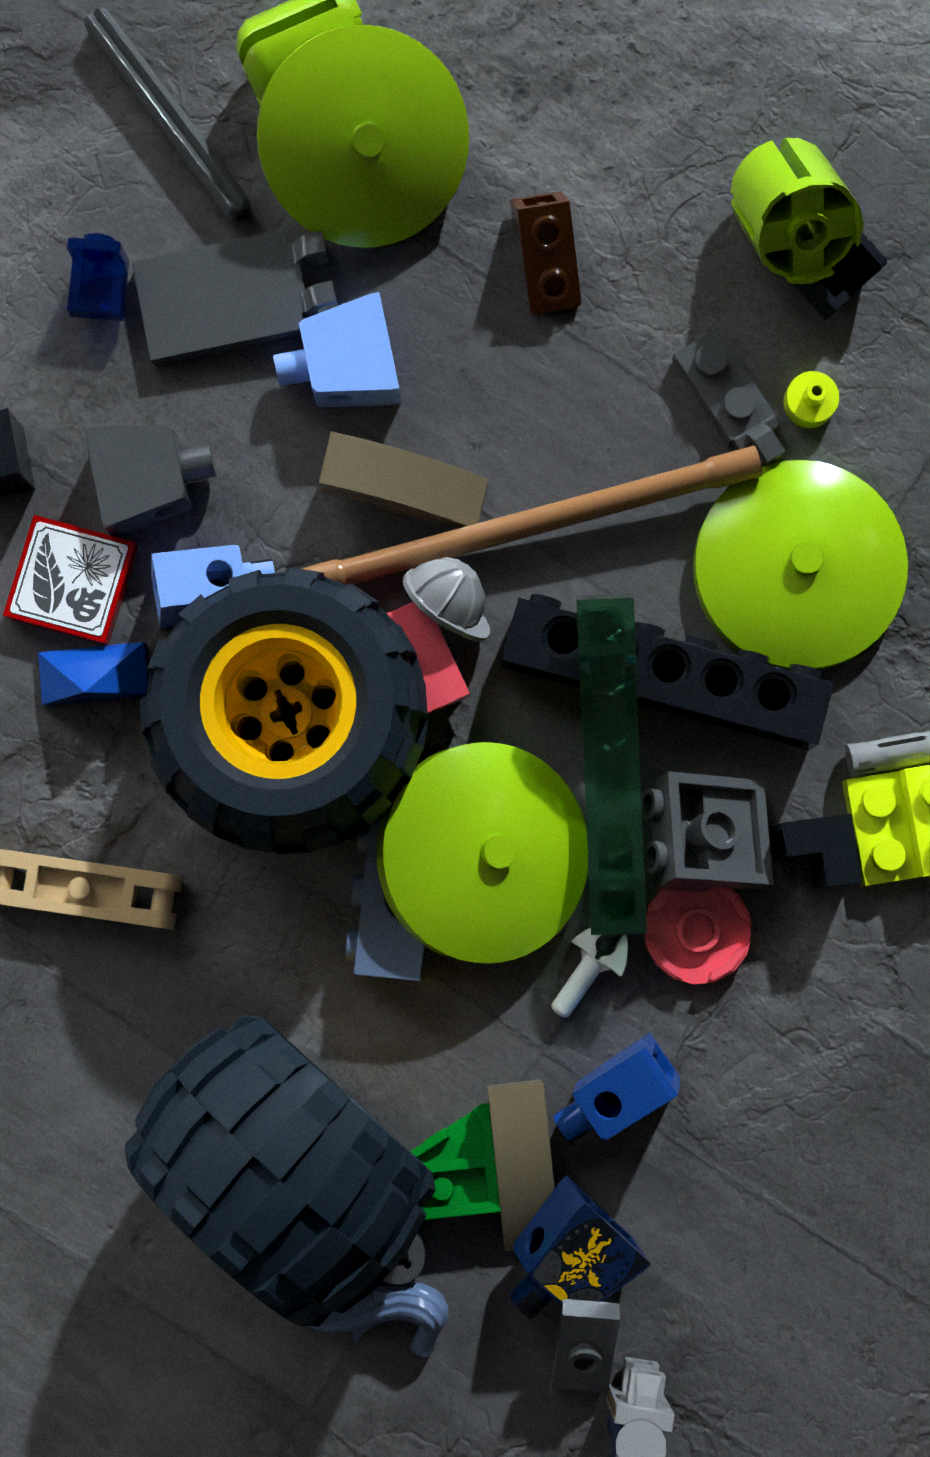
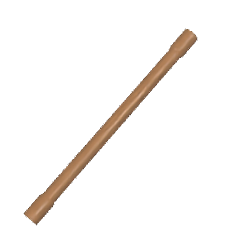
(712, 473)

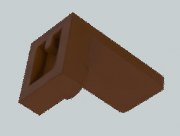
(547, 251)

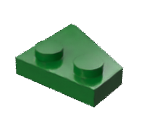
(462, 1167)

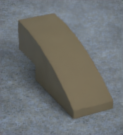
(401, 481)
(520, 1153)

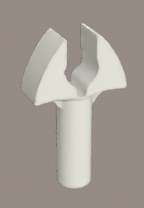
(588, 970)

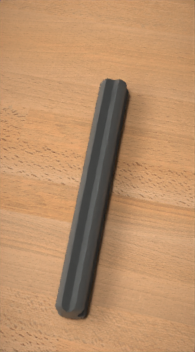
(167, 114)

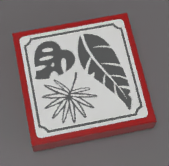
(70, 580)

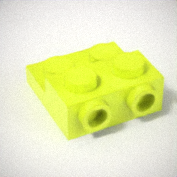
(891, 824)

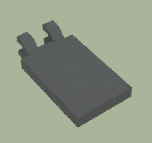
(229, 295)

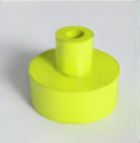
(811, 399)

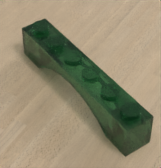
(611, 763)

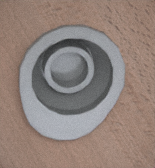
(449, 596)

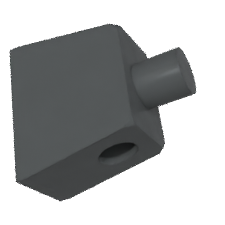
(143, 474)

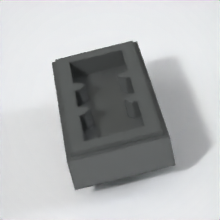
(585, 1345)

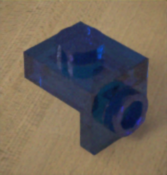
(97, 277)

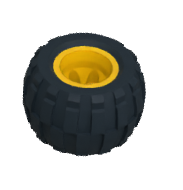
(254, 634)
(277, 1172)

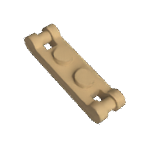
(88, 889)

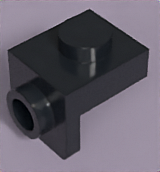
(849, 276)

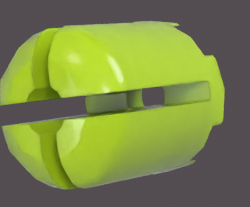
(275, 33)
(795, 210)

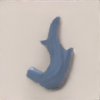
(388, 1302)

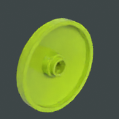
(363, 135)
(801, 565)
(483, 853)

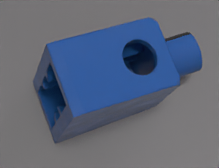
(639, 1078)

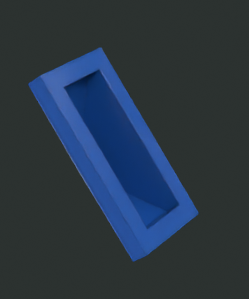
(93, 673)

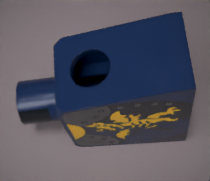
(573, 1252)

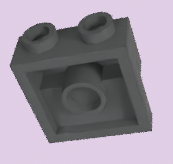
(707, 833)

